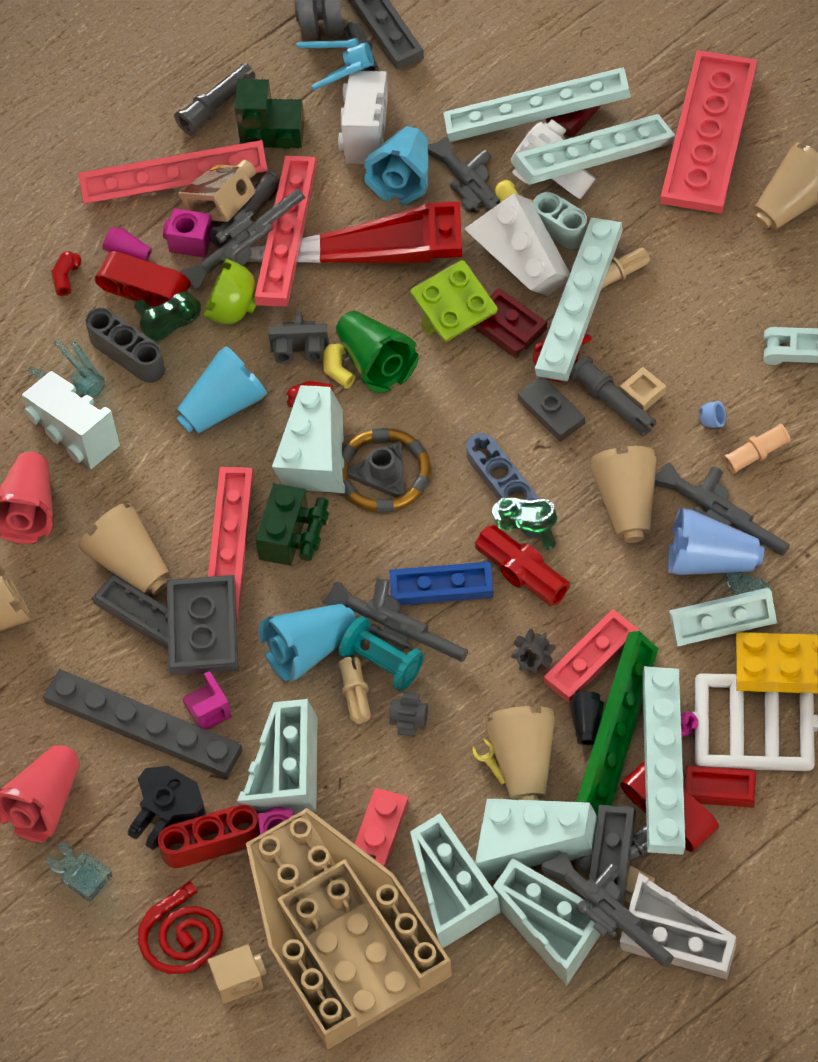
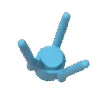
(356, 58)

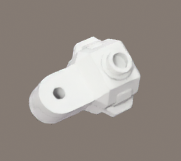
(547, 133)

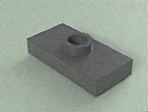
(551, 408)

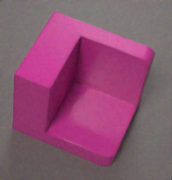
(208, 704)

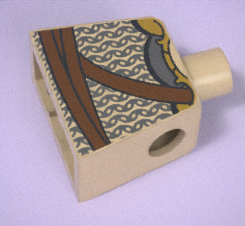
(220, 191)

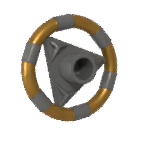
(384, 470)

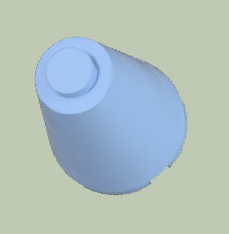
(710, 547)

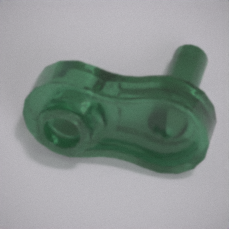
(164, 319)
(530, 515)

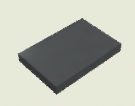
(202, 625)

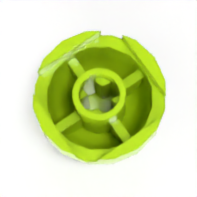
(231, 294)

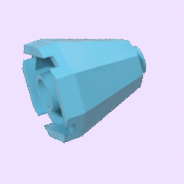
(399, 166)

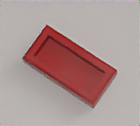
(721, 785)

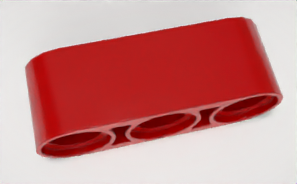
(139, 279)
(698, 820)
(192, 831)

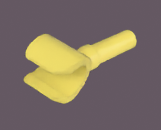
(490, 761)

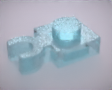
(81, 874)

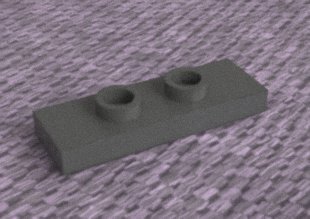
(134, 609)

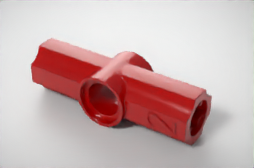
(522, 565)

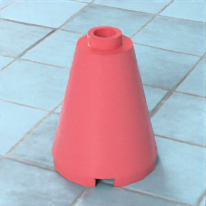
(26, 500)
(39, 794)

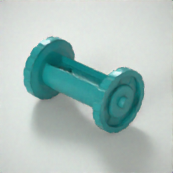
(382, 654)

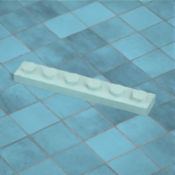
(537, 104)
(593, 149)
(578, 299)
(663, 761)

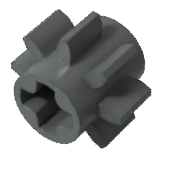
(527, 657)
(408, 714)

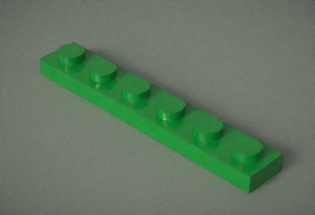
(617, 722)

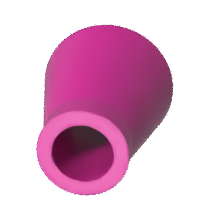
(126, 243)

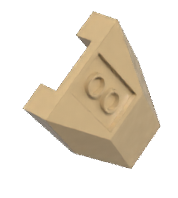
(340, 927)

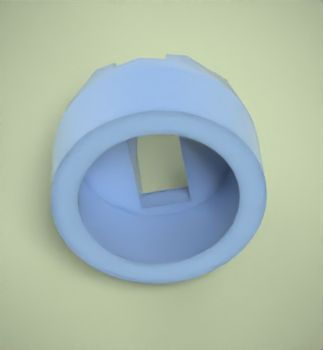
(712, 415)

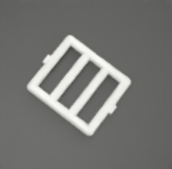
(736, 759)

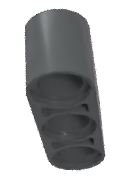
(131, 356)

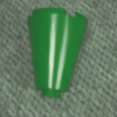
(377, 351)

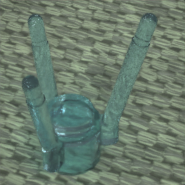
(85, 378)

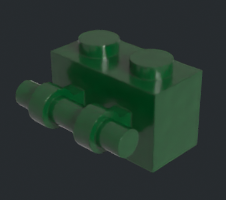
(283, 524)

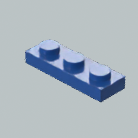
(442, 583)

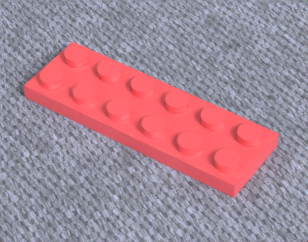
(709, 132)

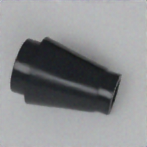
(586, 716)

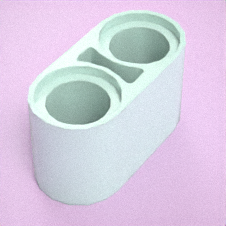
(560, 219)

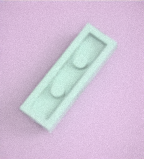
(723, 616)

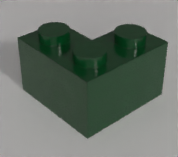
(273, 121)

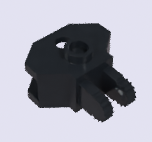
(166, 800)

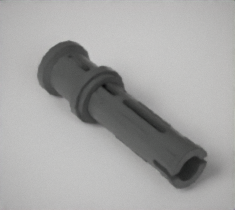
(205, 105)
(263, 191)
(601, 386)

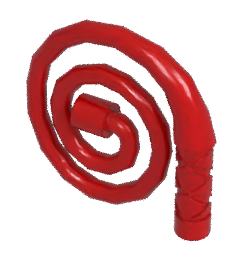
(185, 940)

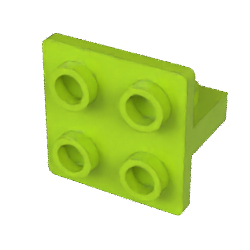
(452, 301)

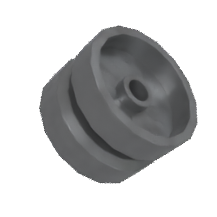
(311, 11)

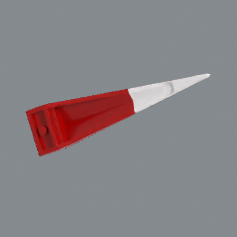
(400, 238)

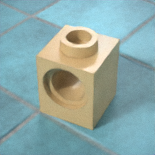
(237, 973)

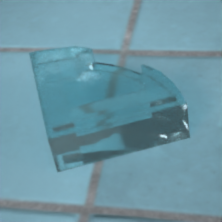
(742, 583)

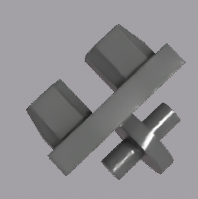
(298, 337)

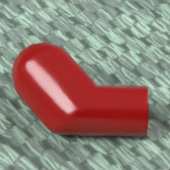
(60, 271)

